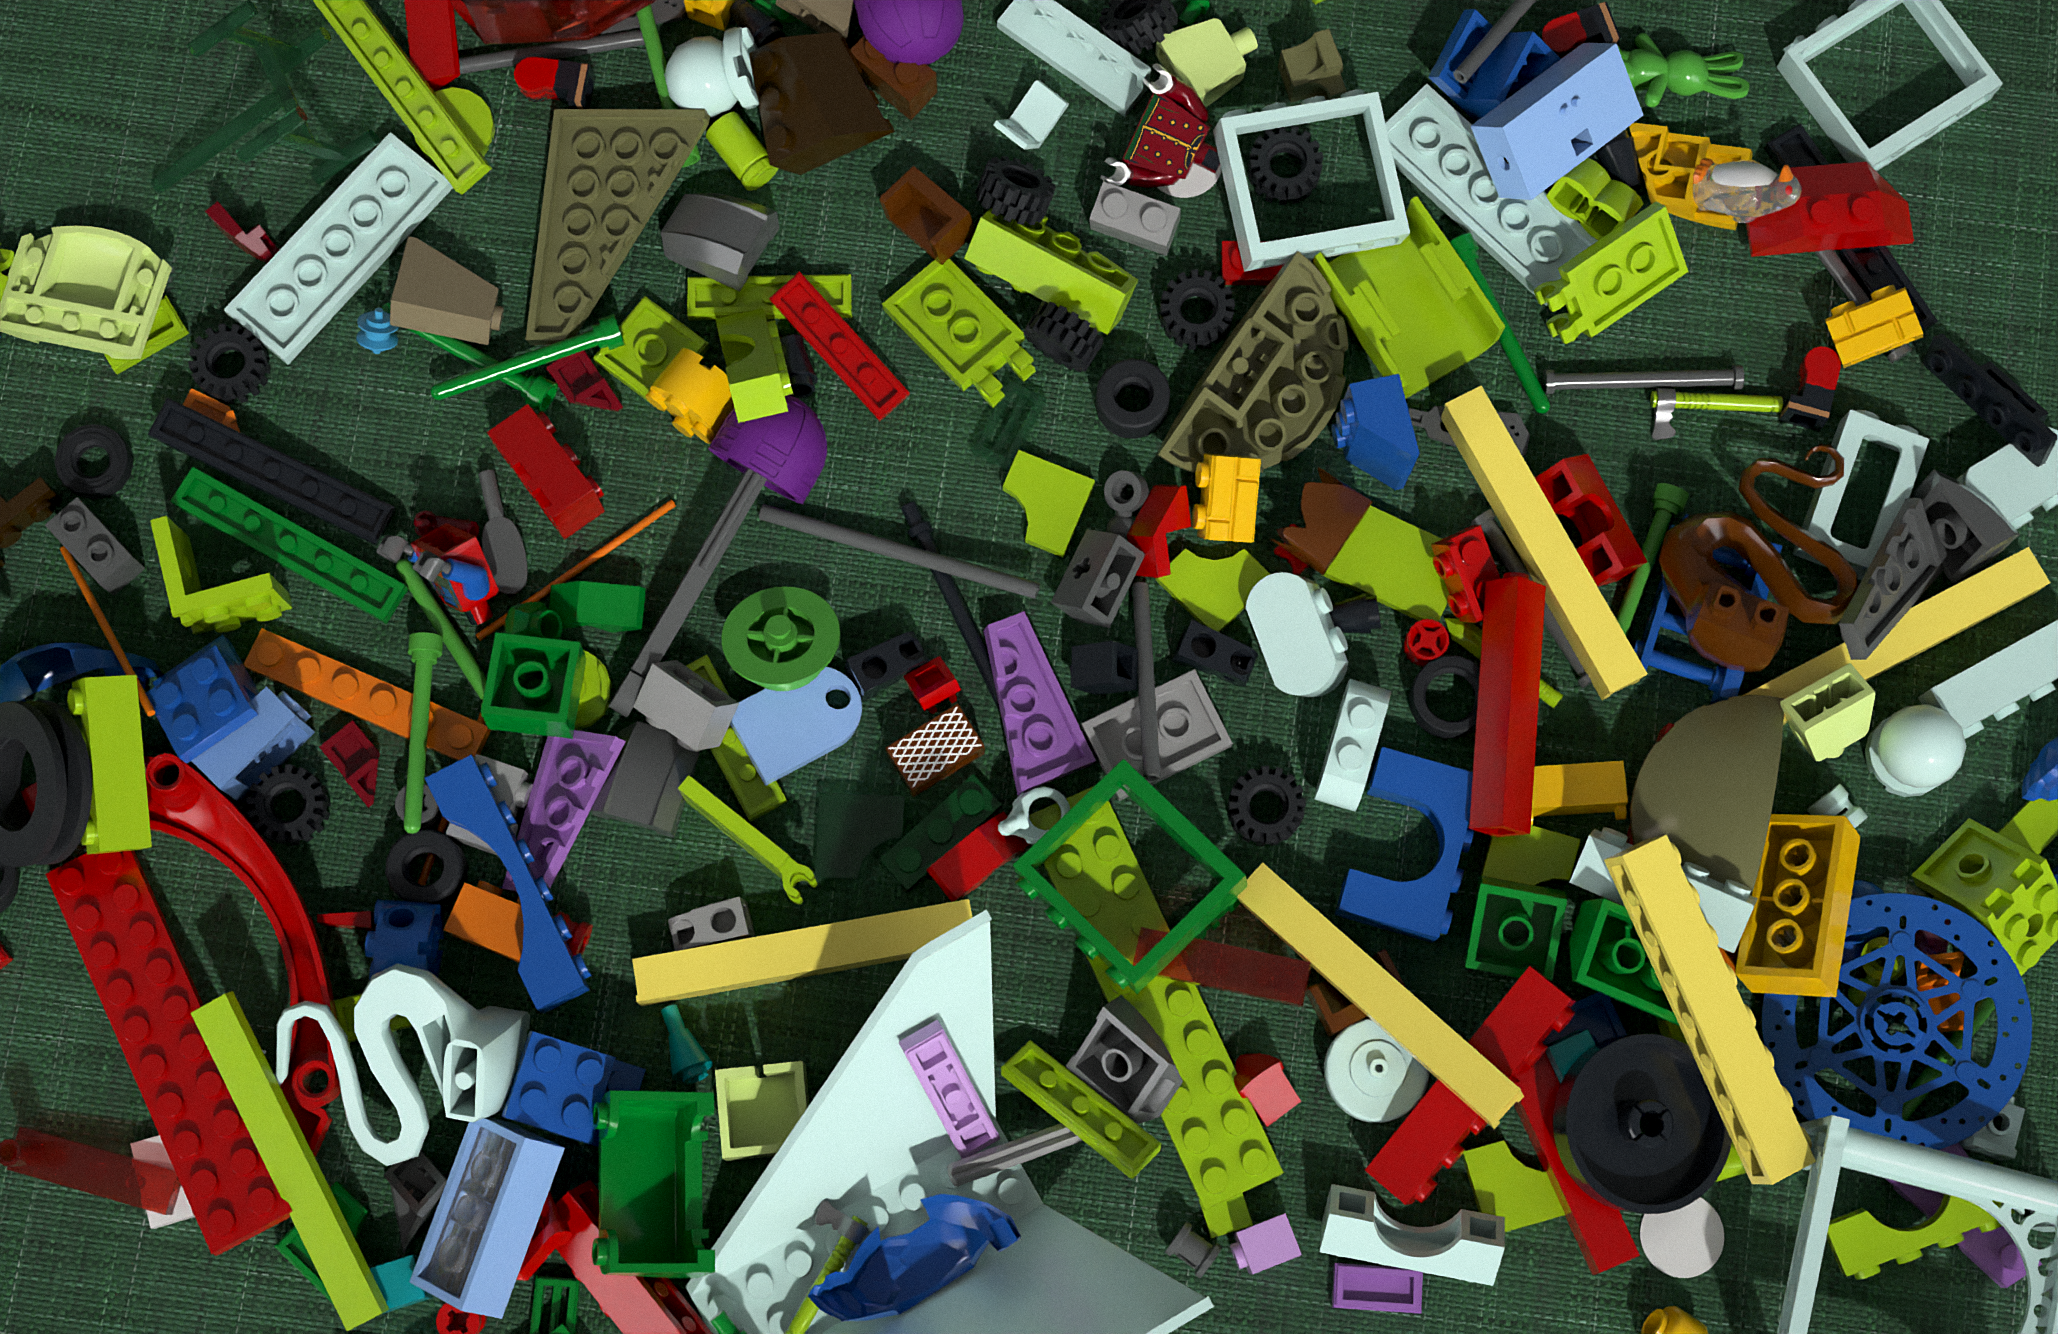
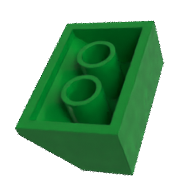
(1612, 959)

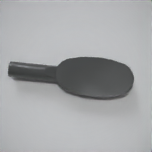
(502, 541)

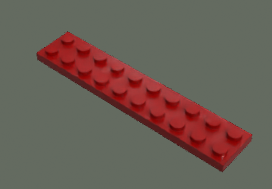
(150, 1010)

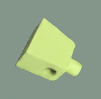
(1206, 57)
(1831, 712)

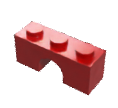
(1581, 495)

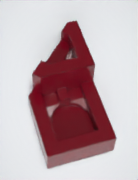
(355, 759)

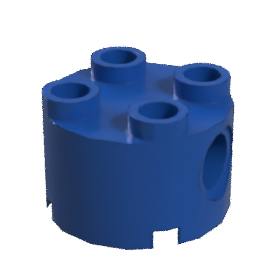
(405, 935)

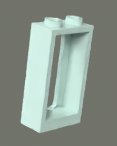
(1826, 500)

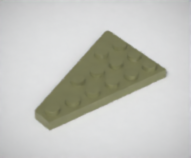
(598, 195)

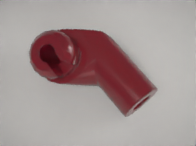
(427, 521)

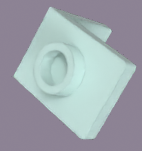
(1033, 116)

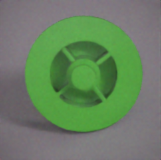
(781, 637)

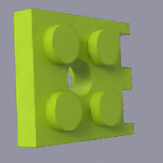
(217, 607)
(2002, 895)

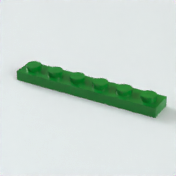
(289, 545)

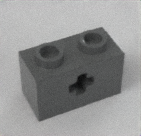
(95, 546)
(1098, 578)

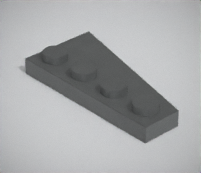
(1894, 581)

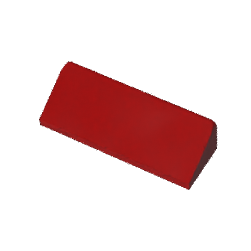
(433, 40)

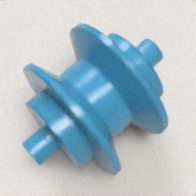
(376, 331)

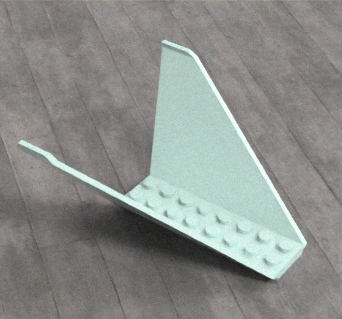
(880, 1148)

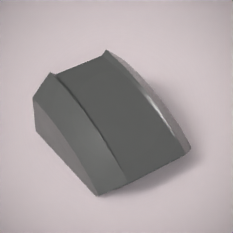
(719, 236)
(1963, 525)
(646, 780)
(1127, 1063)

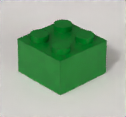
(533, 685)
(1515, 927)

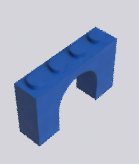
(1419, 905)

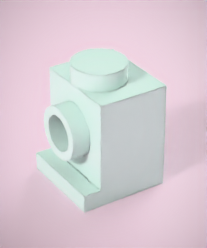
(1998, 1143)

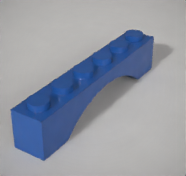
(546, 961)

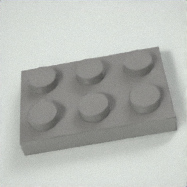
(1186, 730)

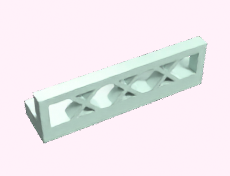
(1077, 51)

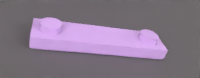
(949, 1089)

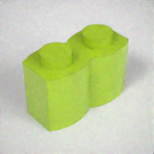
(1594, 199)

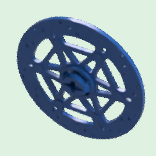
(1889, 1105)

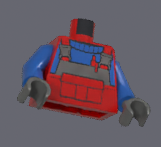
(453, 565)

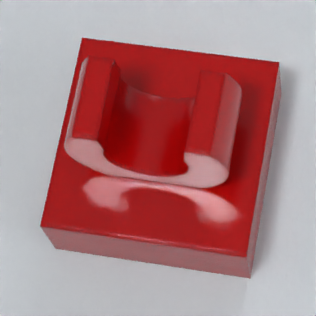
(932, 684)

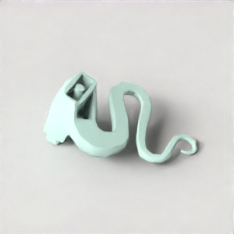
(466, 1049)

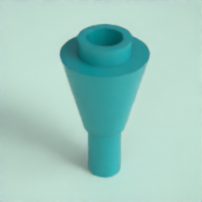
(687, 1057)

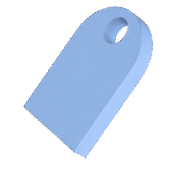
(795, 725)

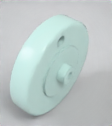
(1373, 1074)

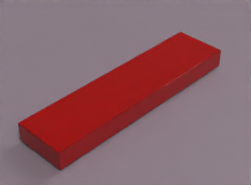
(839, 346)

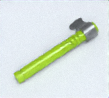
(1666, 400)
(852, 1233)

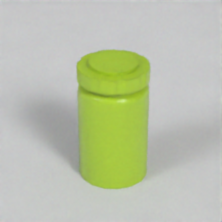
(741, 150)

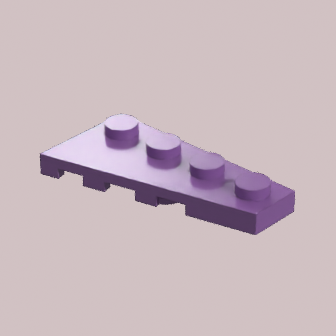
(1035, 714)
(562, 797)
(1991, 1251)

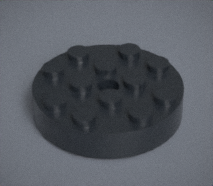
(1600, 1127)

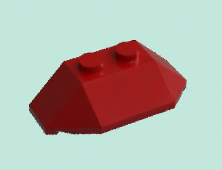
(1836, 211)

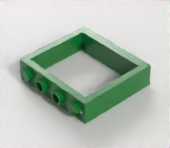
(1090, 941)

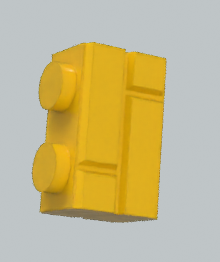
(1873, 326)
(1227, 497)

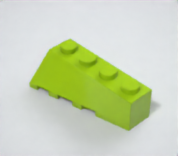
(1052, 268)
(111, 727)

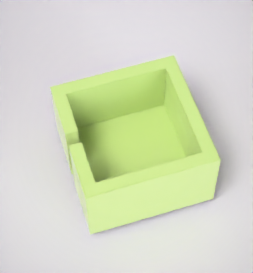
(759, 1111)

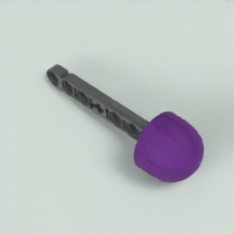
(911, 28)
(770, 451)

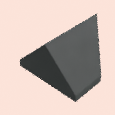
(416, 1194)

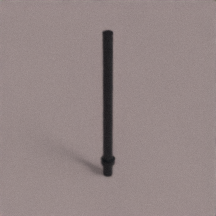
(921, 532)

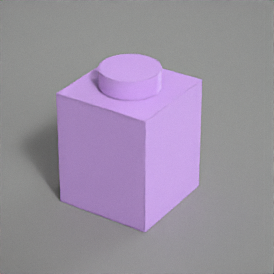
(1265, 1245)

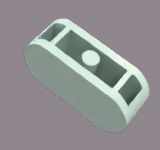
(2015, 483)
(1297, 634)
(1352, 745)

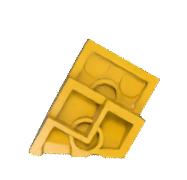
(1669, 167)

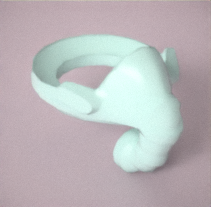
(1018, 820)

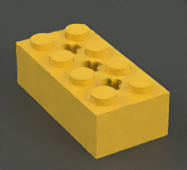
(1801, 907)

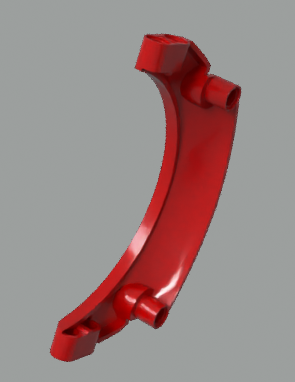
(208, 819)

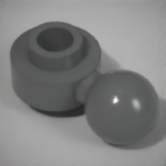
(1117, 499)

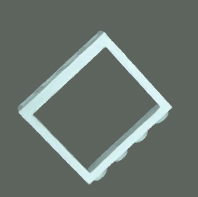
(1945, 35)
(1329, 243)

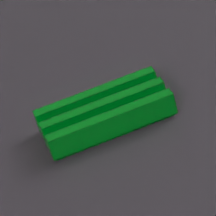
(538, 1303)

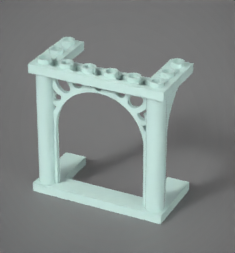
(1920, 1166)

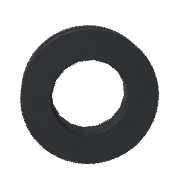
(61, 778)

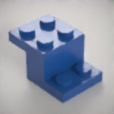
(1505, 71)
(204, 699)
(562, 1083)

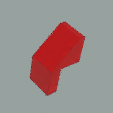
(1161, 513)
(975, 859)

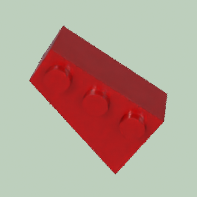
(548, 470)

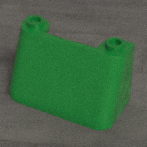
(652, 1184)

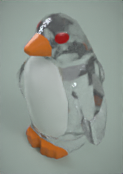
(1743, 189)

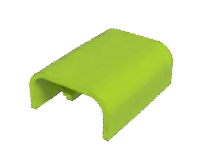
(1413, 304)

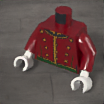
(1167, 137)

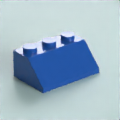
(1377, 430)

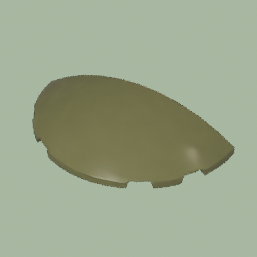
(1270, 379)
(1713, 786)

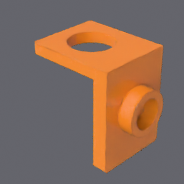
(1938, 1004)

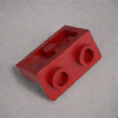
(1465, 566)

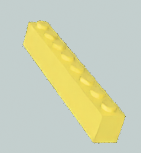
(1710, 1010)

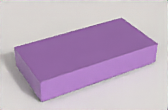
(1377, 1288)

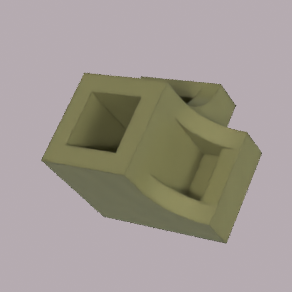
(1312, 68)

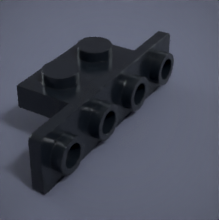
(1993, 398)

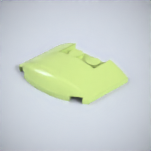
(84, 291)

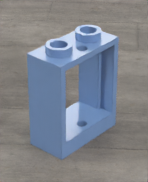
(256, 745)

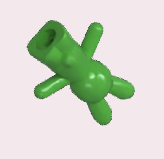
(1682, 72)

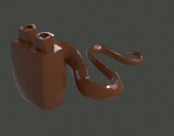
(1721, 614)

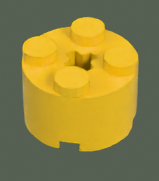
(693, 395)

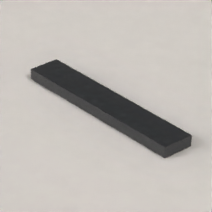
(1870, 266)
(272, 471)

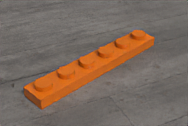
(361, 695)

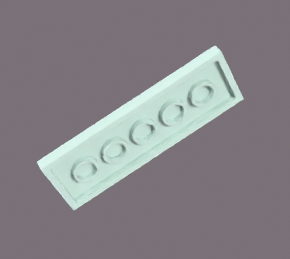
(1442, 159)
(338, 248)

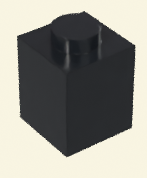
(1104, 668)

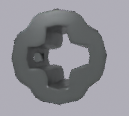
(1193, 1249)

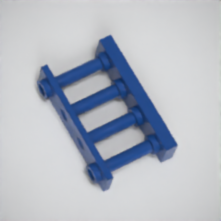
(1721, 680)

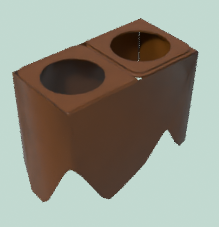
(1330, 517)

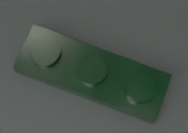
(939, 832)

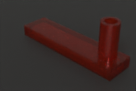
(1232, 969)
(91, 1170)

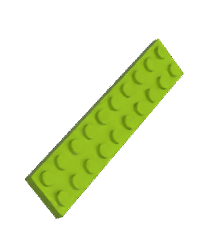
(1206, 1118)

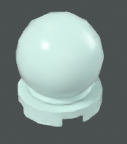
(713, 73)
(1915, 750)

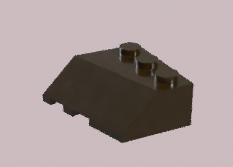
(813, 101)

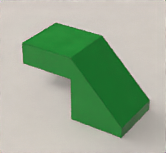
(598, 605)

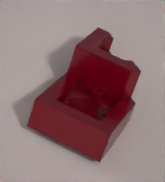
(253, 242)
(583, 383)

